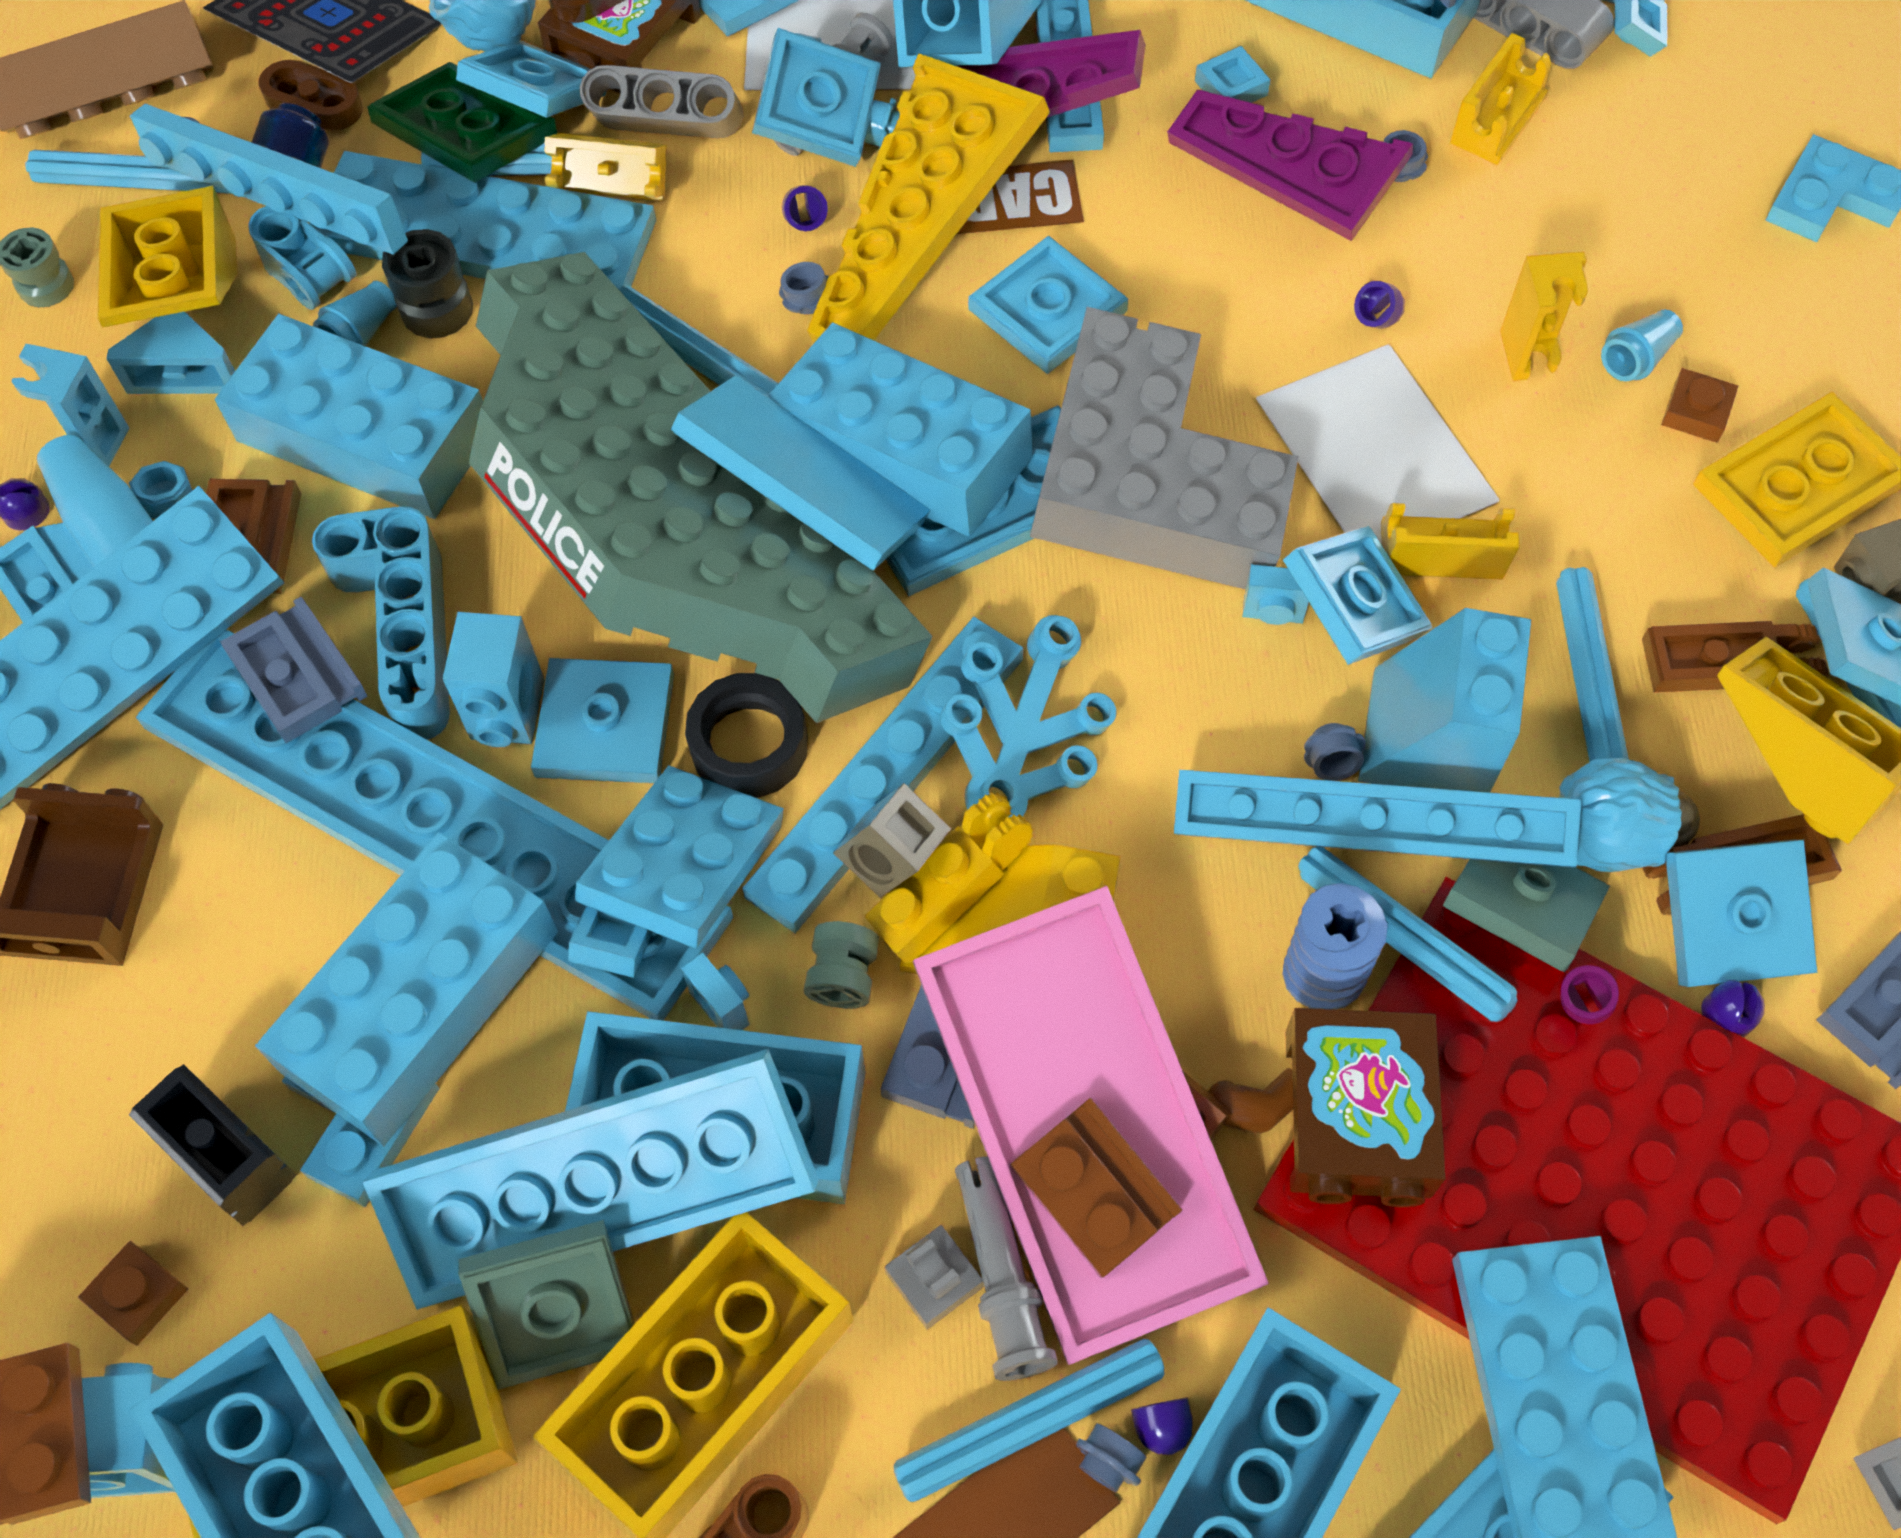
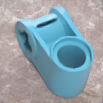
(299, 255)

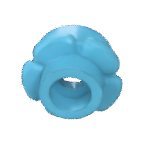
(881, 121)

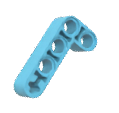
(384, 564)

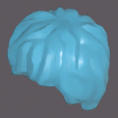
(484, 23)
(1625, 816)

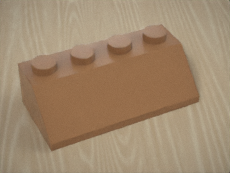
(99, 66)

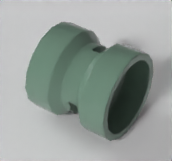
(35, 267)
(841, 965)

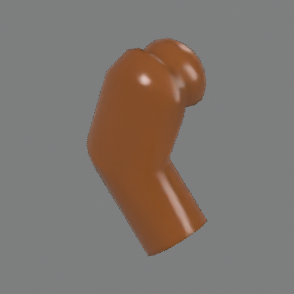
(1256, 1108)

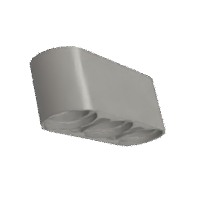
(1561, 28)
(643, 85)

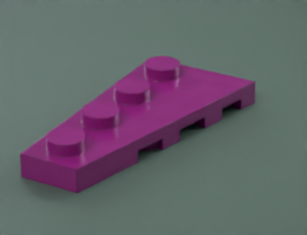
(1072, 70)
(1302, 165)

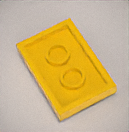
(1802, 479)

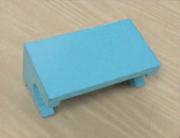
(75, 398)

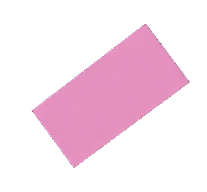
(1035, 1030)

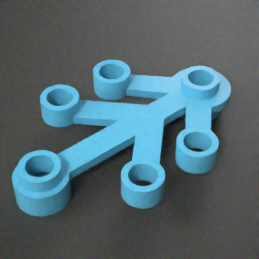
(1020, 727)

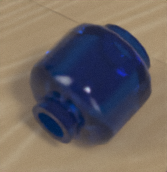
(292, 133)

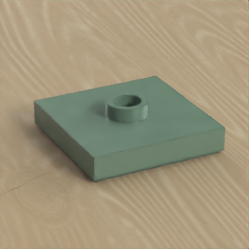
(1530, 905)
(547, 1303)

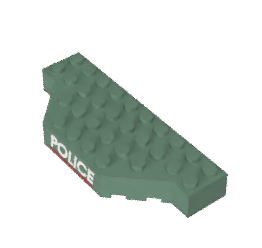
(650, 524)

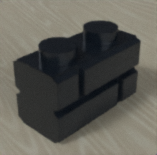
(212, 1145)

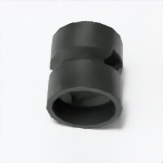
(428, 284)

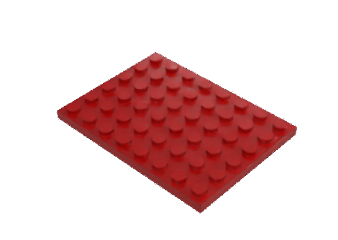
(1727, 1187)

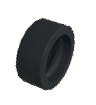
(733, 695)

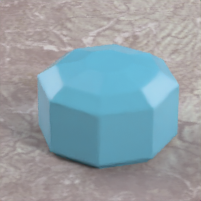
(160, 487)

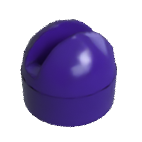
(815, 205)
(1373, 299)
(22, 504)
(1729, 1002)
(1164, 1425)

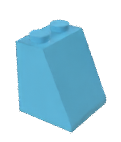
(958, 29)
(1448, 705)

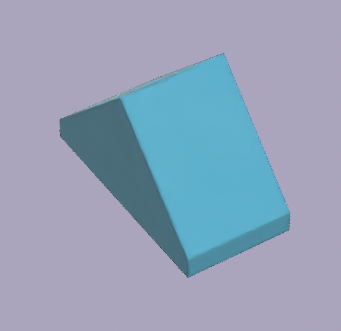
(170, 358)

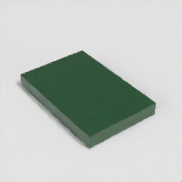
(459, 123)

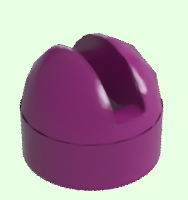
(1601, 988)

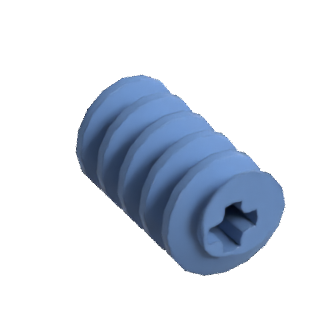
(1334, 947)

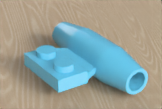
(96, 516)

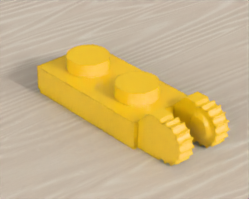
(951, 878)

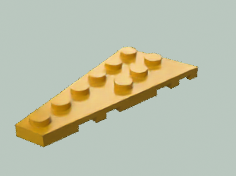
(926, 182)

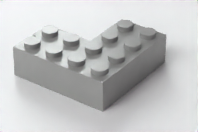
(1140, 484)

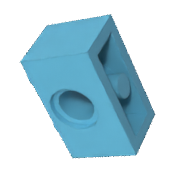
(494, 678)

